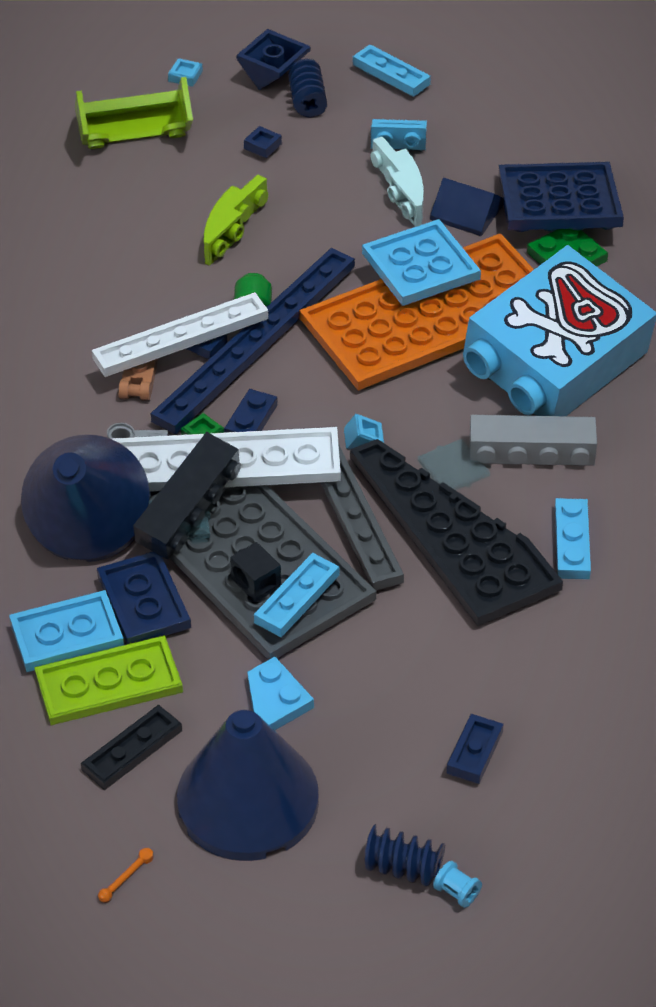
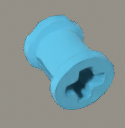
(457, 884)

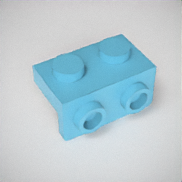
(400, 133)

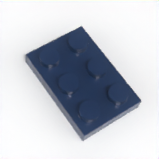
(144, 598)

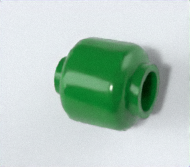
(254, 283)

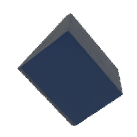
(270, 57)
(465, 207)

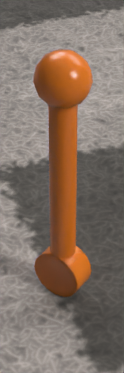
(145, 857)

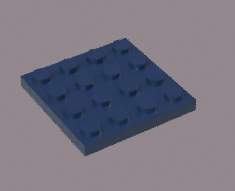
(560, 196)

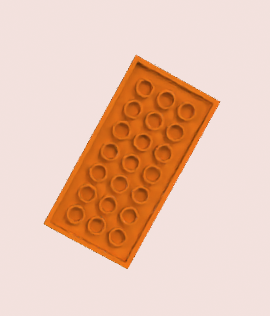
(380, 338)

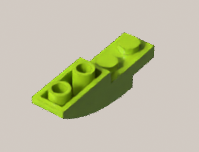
(227, 217)

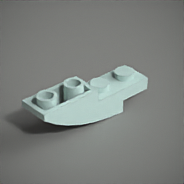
(403, 179)

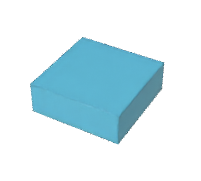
(187, 69)

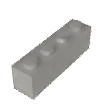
(533, 439)

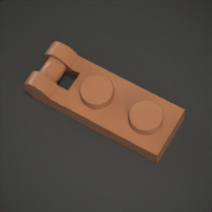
(138, 381)

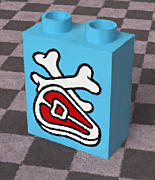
(558, 335)

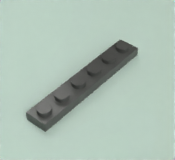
(362, 529)

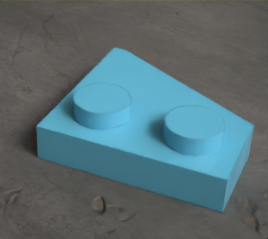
(277, 694)

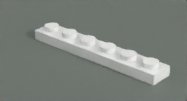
(179, 334)

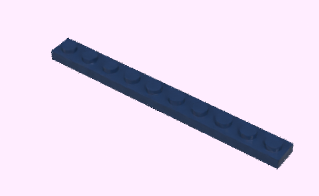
(251, 342)

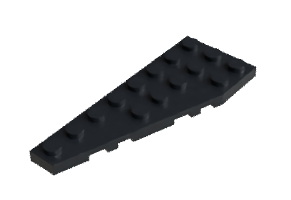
(472, 553)

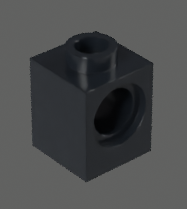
(255, 571)

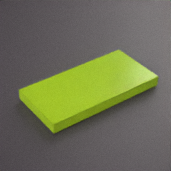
(108, 680)

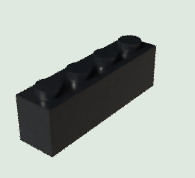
(187, 496)

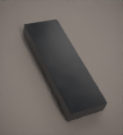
(131, 747)

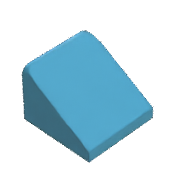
(361, 431)

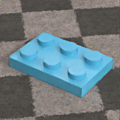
(66, 630)

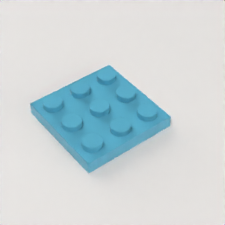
(421, 262)

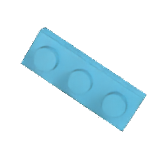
(391, 70)
(572, 538)
(296, 595)

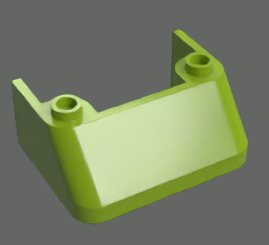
(134, 117)

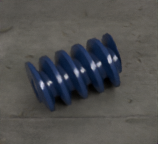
(307, 88)
(403, 856)

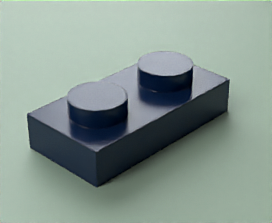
(252, 412)
(475, 748)

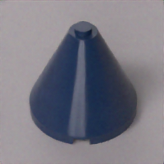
(85, 497)
(247, 791)

